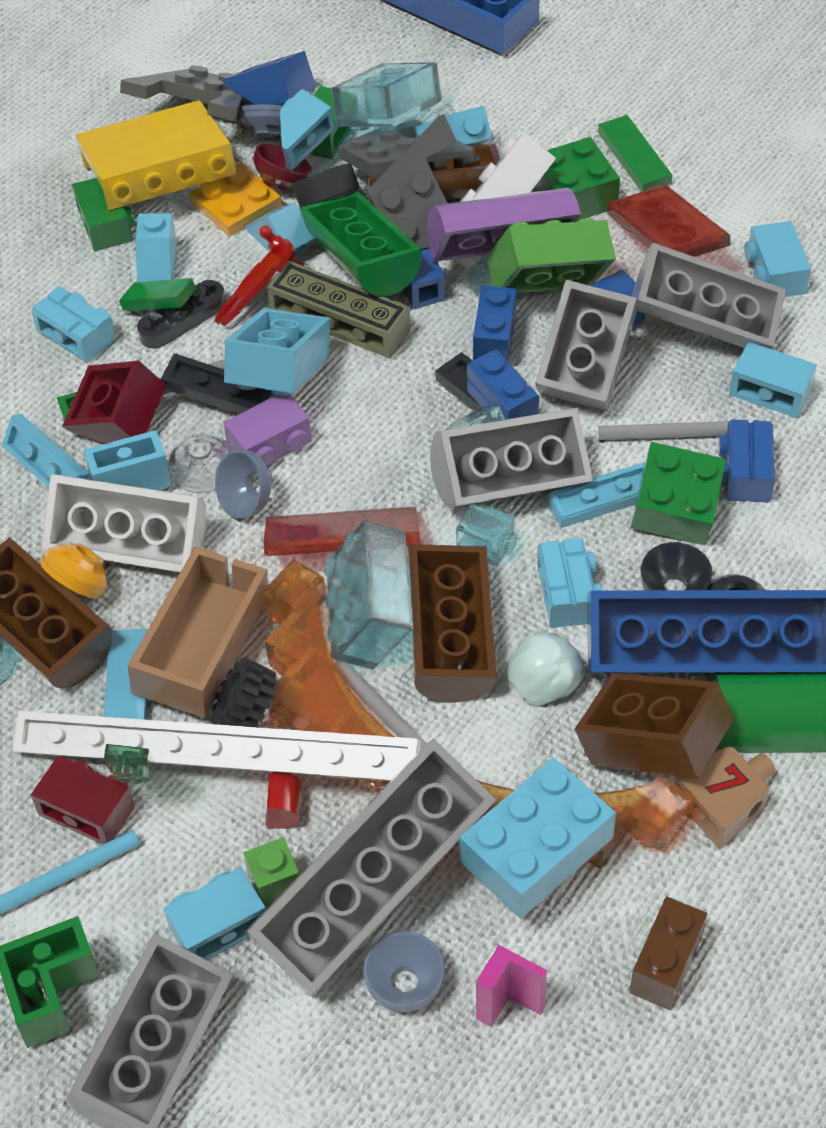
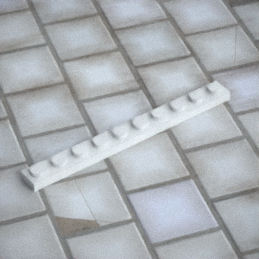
(217, 745)

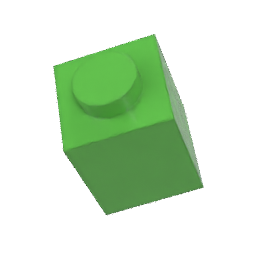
(270, 869)

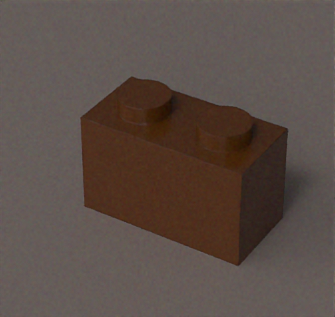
(668, 953)

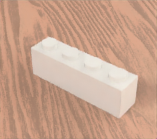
(516, 173)

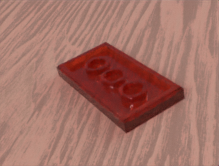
(668, 220)
(328, 530)

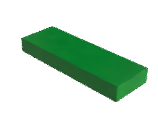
(634, 153)

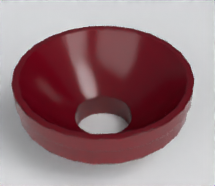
(273, 170)

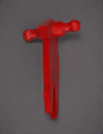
(280, 253)

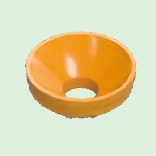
(76, 569)

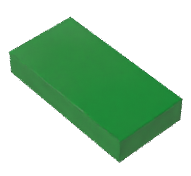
(157, 294)

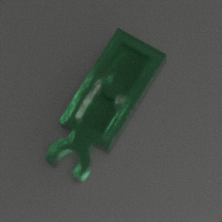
(129, 763)

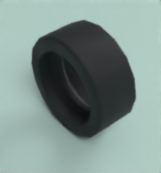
(326, 185)

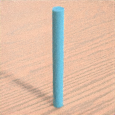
(68, 871)

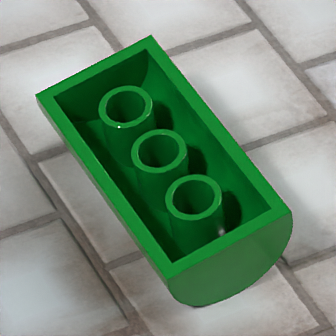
(364, 243)
(775, 712)

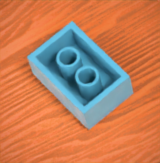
(276, 351)
(536, 837)

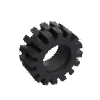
(244, 695)

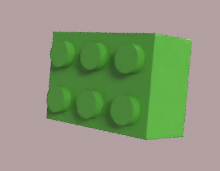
(549, 254)

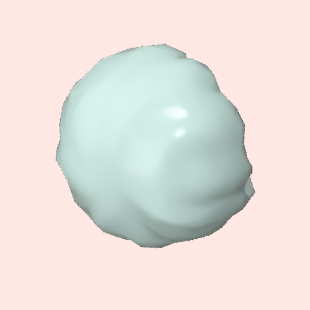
(545, 668)

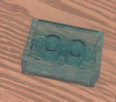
(386, 95)
(368, 595)

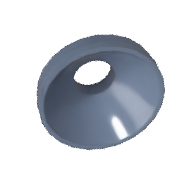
(262, 119)
(235, 483)
(401, 953)

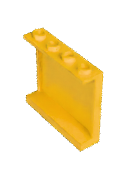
(156, 154)

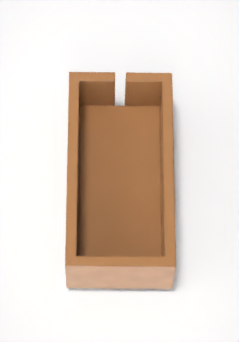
(198, 632)

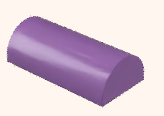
(477, 225)

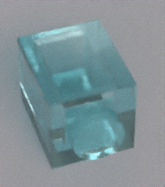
(487, 528)

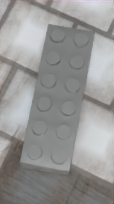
(370, 867)

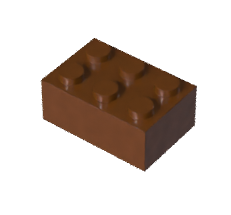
(655, 724)

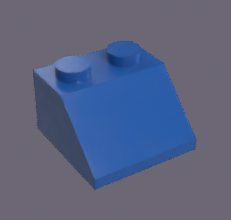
(273, 81)

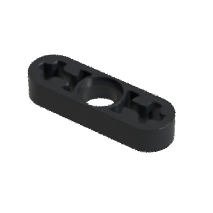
(162, 327)

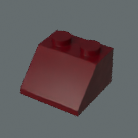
(114, 401)

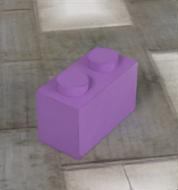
(270, 429)

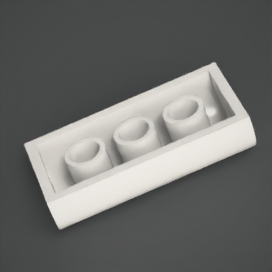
(124, 522)

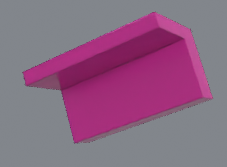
(508, 978)

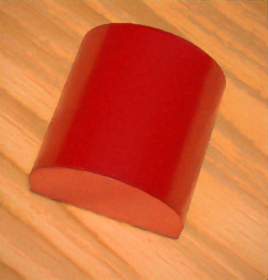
(283, 801)

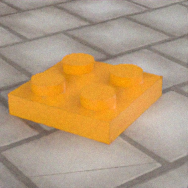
(235, 200)

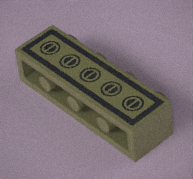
(353, 312)

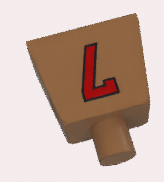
(728, 793)

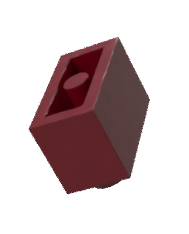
(83, 800)

